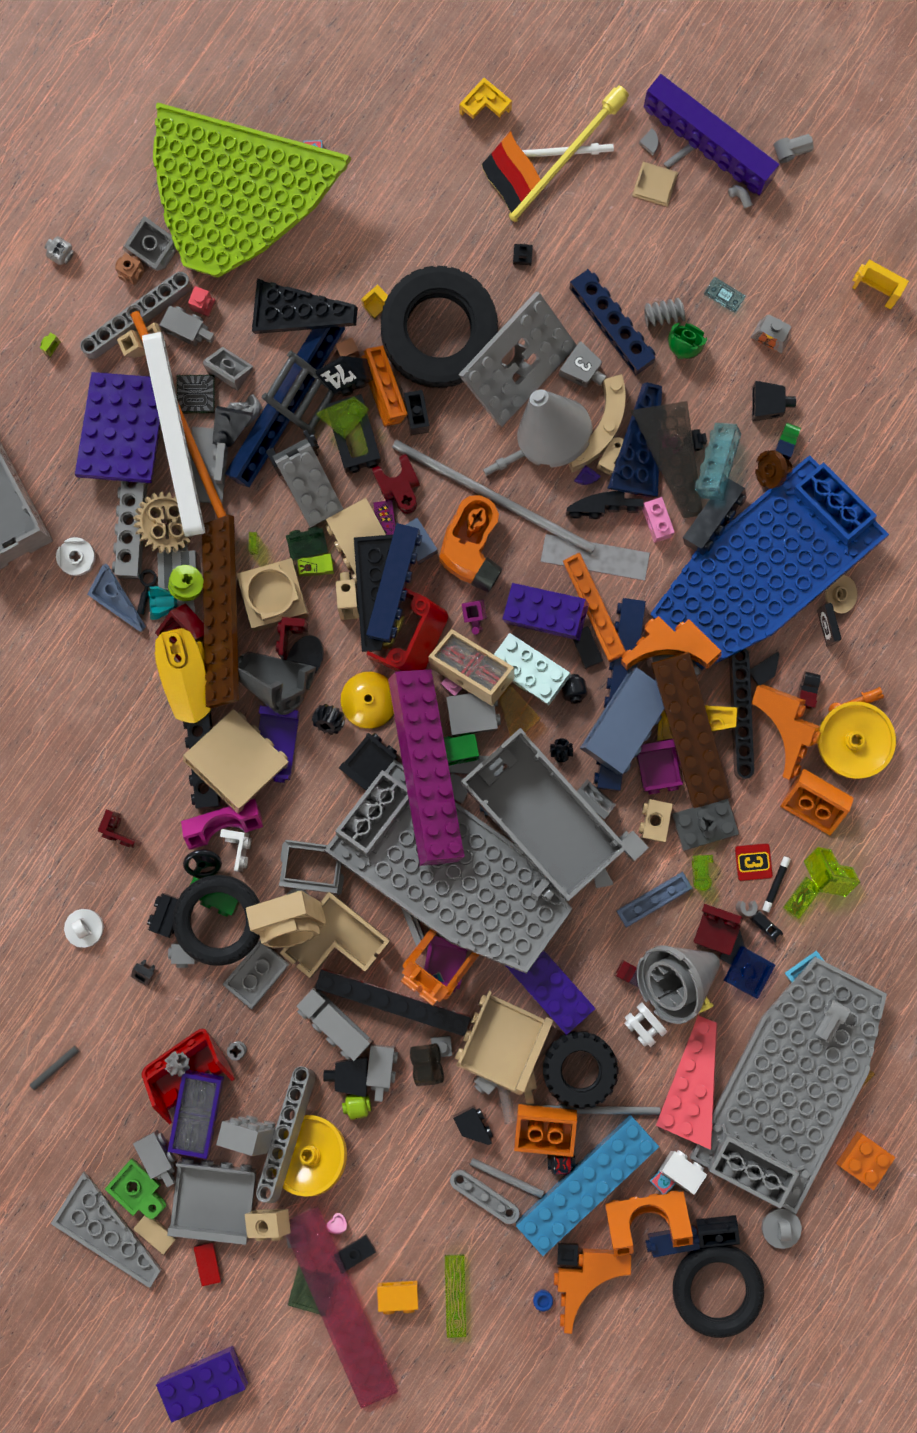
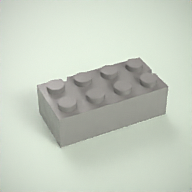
(334, 1023)

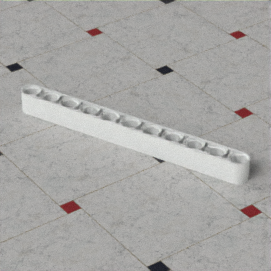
(173, 434)

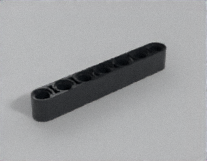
(746, 722)

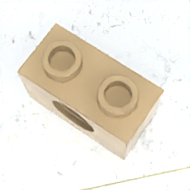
(663, 811)
(267, 1224)

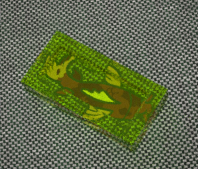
(801, 898)

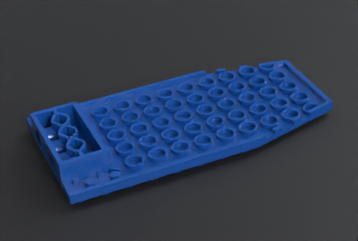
(773, 560)

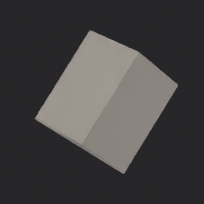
(228, 367)

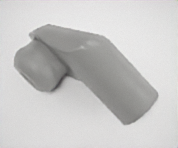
(742, 193)

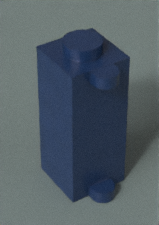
(661, 1243)

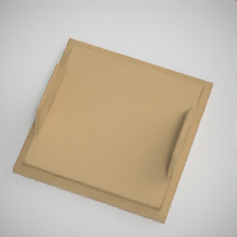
(655, 184)

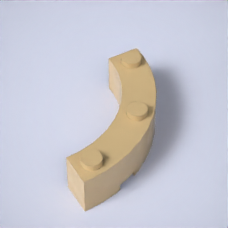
(608, 427)

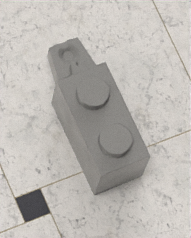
(185, 327)
(380, 1069)
(156, 1157)

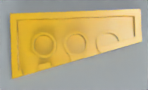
(718, 717)

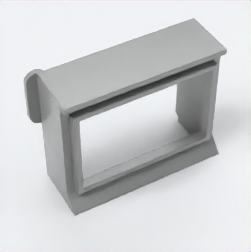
(335, 888)

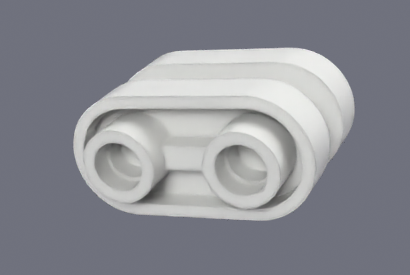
(645, 1037)

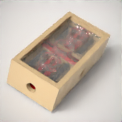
(471, 667)

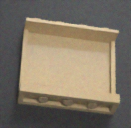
(235, 760)
(503, 1043)

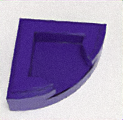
(587, 476)

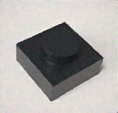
(567, 1254)

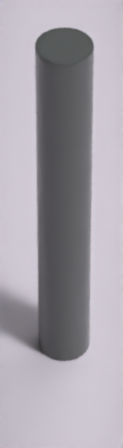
(55, 1067)

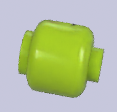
(356, 1106)

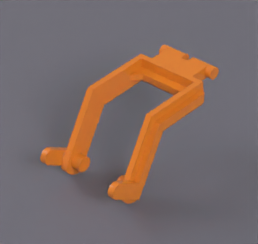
(424, 983)

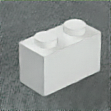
(683, 1172)

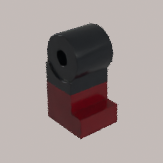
(809, 689)

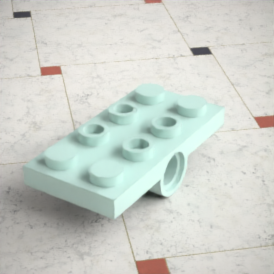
(532, 669)

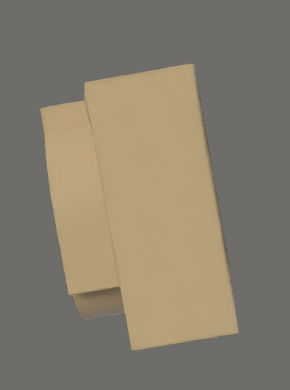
(272, 594)
(286, 920)

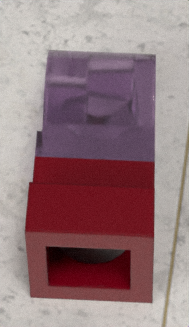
(627, 973)

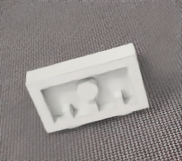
(244, 844)

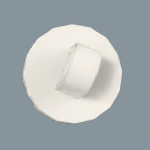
(84, 928)

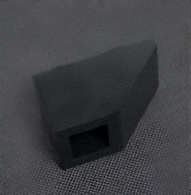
(471, 1125)

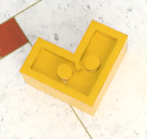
(485, 95)

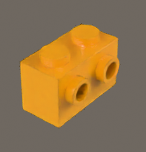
(397, 1297)

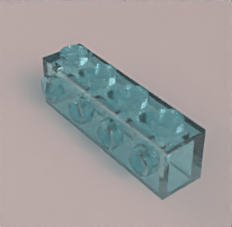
(718, 461)

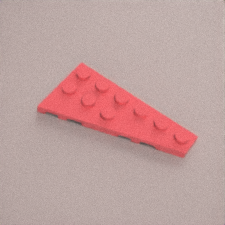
(691, 1095)

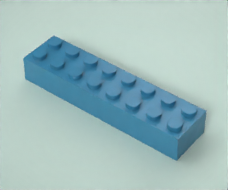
(586, 1185)

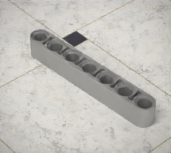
(140, 305)
(287, 1145)

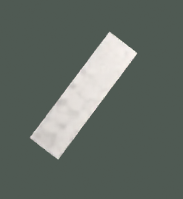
(603, 558)

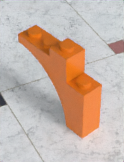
(664, 641)
(796, 733)
(577, 1283)

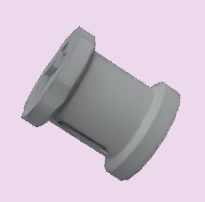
(241, 1046)

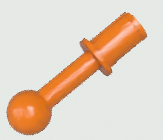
(867, 697)

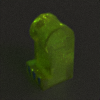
(700, 871)

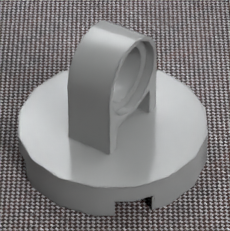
(781, 1228)

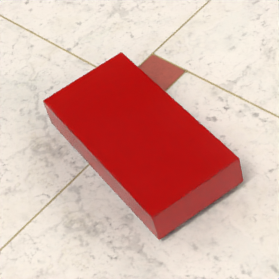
(207, 1264)

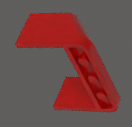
(424, 639)
(203, 1056)

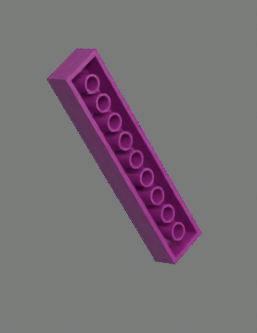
(426, 767)

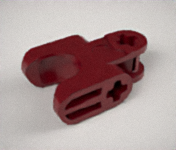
(399, 487)

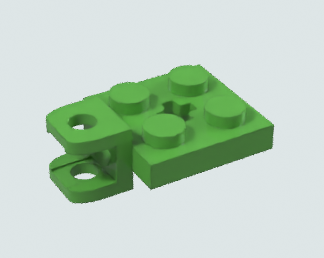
(143, 1198)

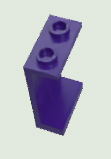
(282, 733)

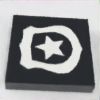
(829, 624)

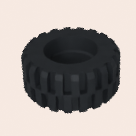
(606, 1077)

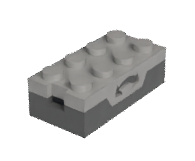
(308, 482)

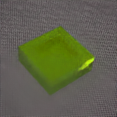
(253, 543)

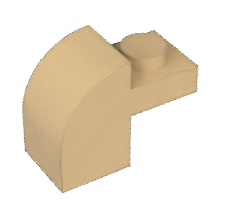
(131, 342)

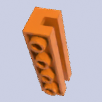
(384, 387)

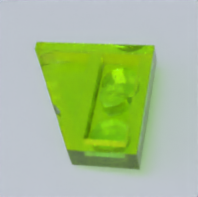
(343, 416)

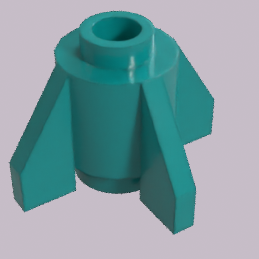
(160, 602)

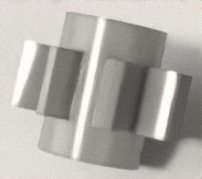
(177, 1063)

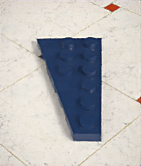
(635, 466)

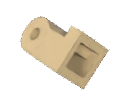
(610, 456)

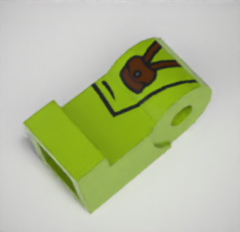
(316, 565)

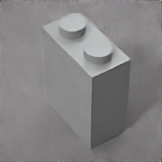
(471, 715)

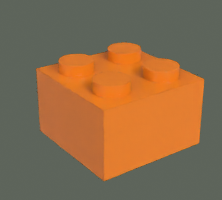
(865, 1160)

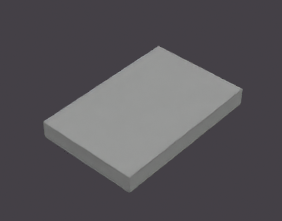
(256, 974)

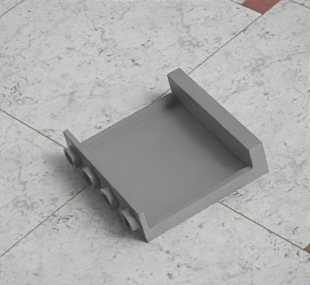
(212, 1201)

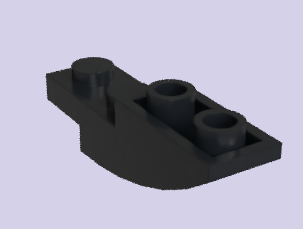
(595, 505)

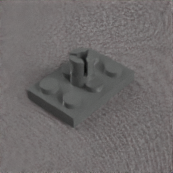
(705, 824)

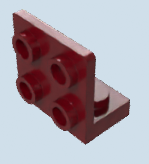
(287, 624)
(111, 822)
(718, 929)

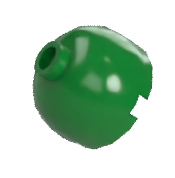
(686, 341)

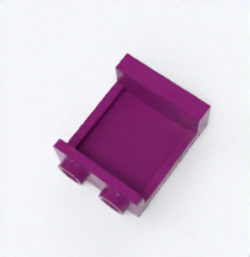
(659, 767)
(445, 958)

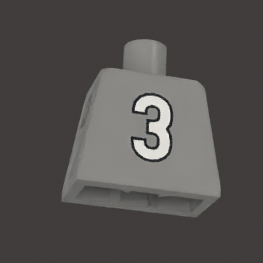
(582, 367)

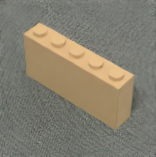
(353, 522)

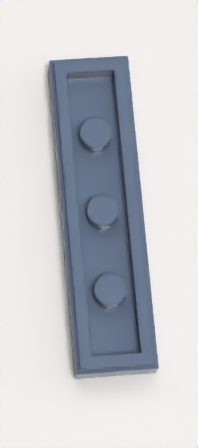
(654, 899)

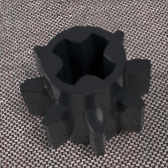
(698, 439)
(561, 750)

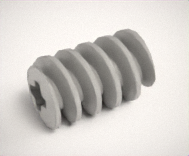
(664, 311)

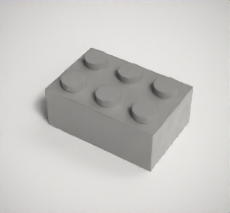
(246, 1135)

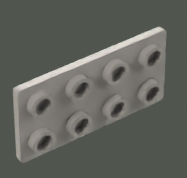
(215, 461)

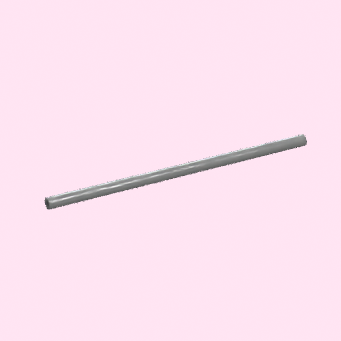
(493, 496)

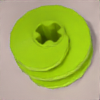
(193, 583)

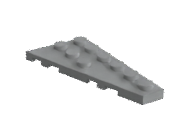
(98, 1226)

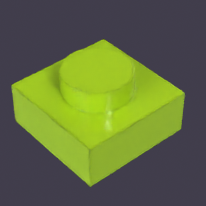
(49, 344)

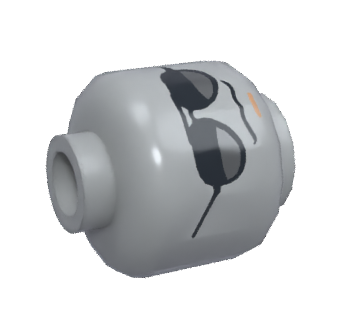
(59, 250)

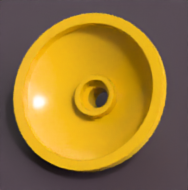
(363, 713)

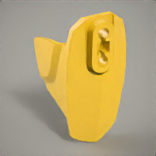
(182, 680)

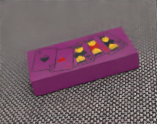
(385, 515)

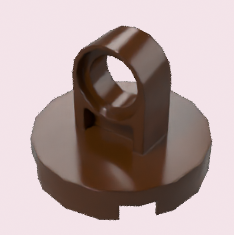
(772, 469)

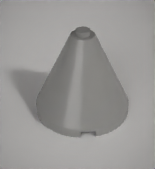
(553, 429)
(676, 981)

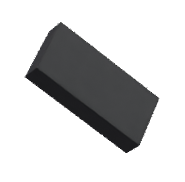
(587, 649)

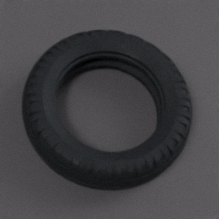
(182, 920)
(741, 1318)

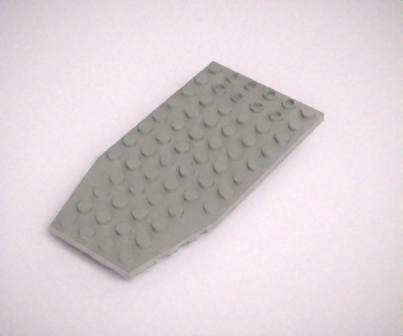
(472, 903)
(793, 1087)

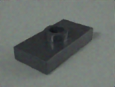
(356, 1252)

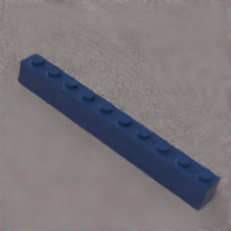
(271, 422)
(629, 630)

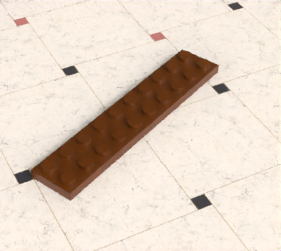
(220, 612)

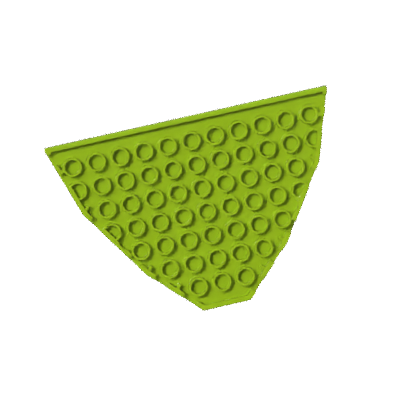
(234, 187)

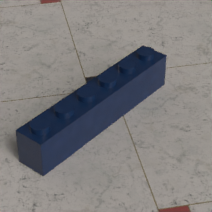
(393, 583)

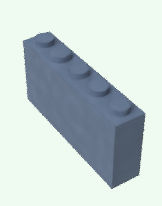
(625, 722)

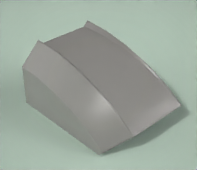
(150, 244)

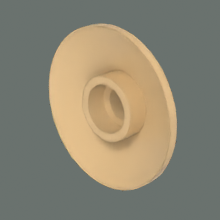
(846, 594)

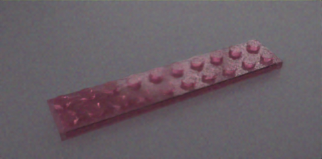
(340, 1308)

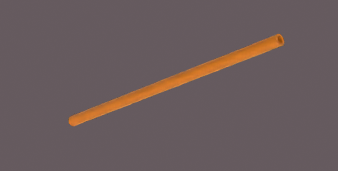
(192, 447)

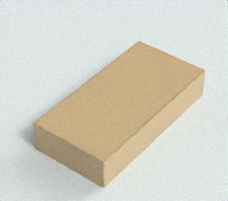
(154, 1233)

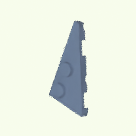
(111, 595)

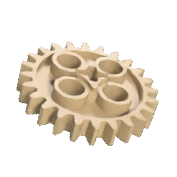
(147, 523)

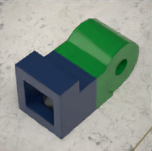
(788, 440)

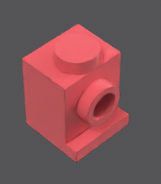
(201, 301)

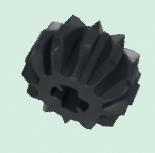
(328, 719)

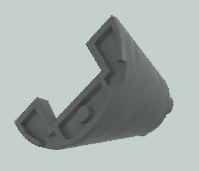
(275, 680)

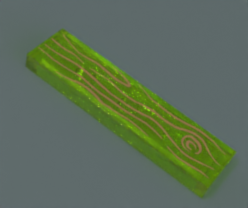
(455, 1296)

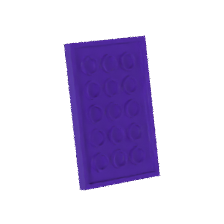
(119, 429)

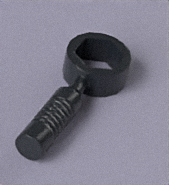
(144, 595)

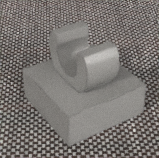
(542, 891)

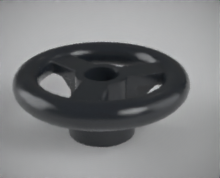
(203, 861)

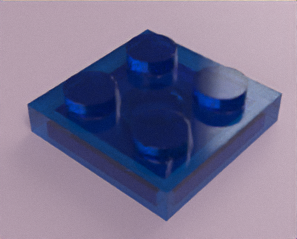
(749, 972)

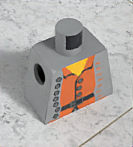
(772, 333)

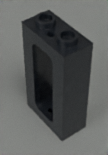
(368, 460)

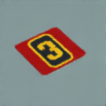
(753, 862)

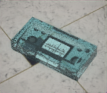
(724, 294)

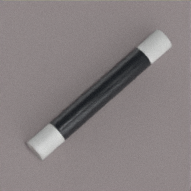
(776, 884)

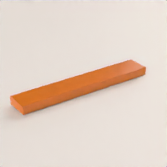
(596, 610)

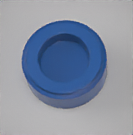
(543, 1300)

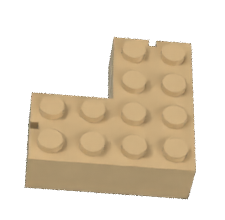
(342, 931)

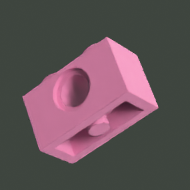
(658, 519)

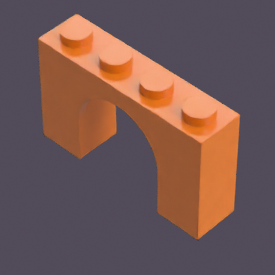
(669, 1206)

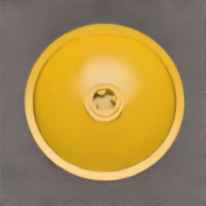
(856, 740)
(316, 1159)

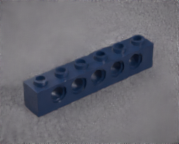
(635, 362)

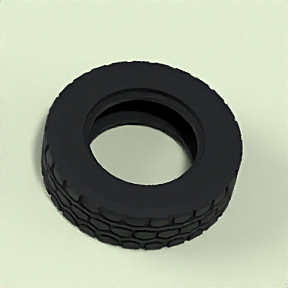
(424, 285)

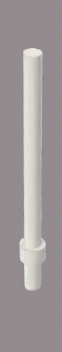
(594, 149)

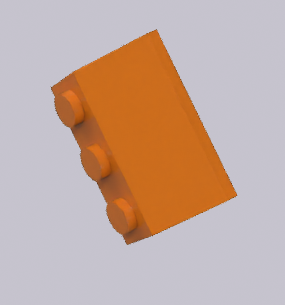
(817, 802)

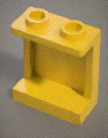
(881, 280)

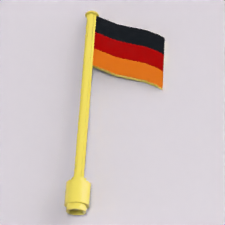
(514, 173)

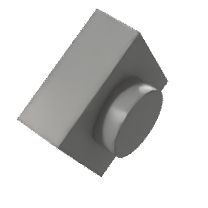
(444, 1044)

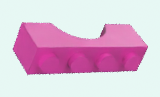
(200, 829)

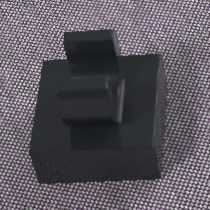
(522, 254)
(143, 974)

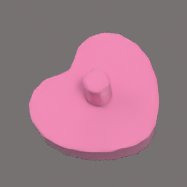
(337, 1224)

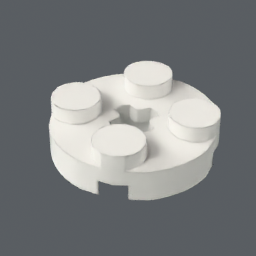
(68, 549)

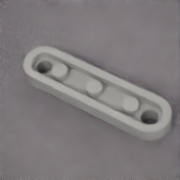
(484, 1196)

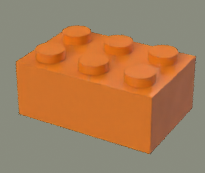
(545, 1130)

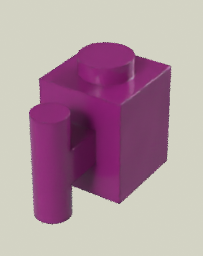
(474, 612)

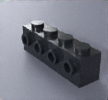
(714, 517)

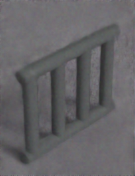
(282, 407)

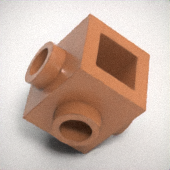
(129, 268)

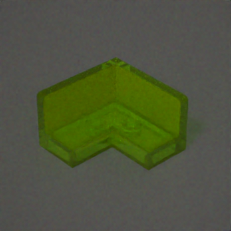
(828, 874)

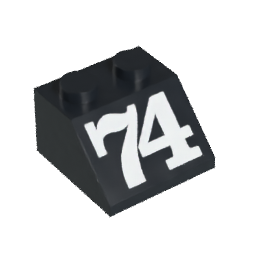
(345, 375)

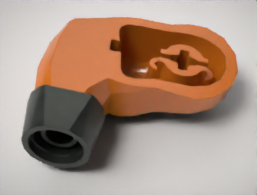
(465, 540)

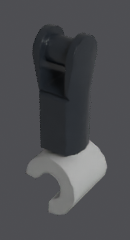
(759, 919)

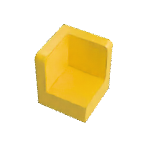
(374, 301)

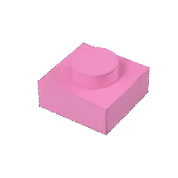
(451, 687)

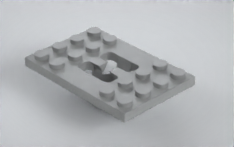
(493, 381)

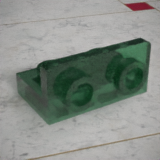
(307, 543)

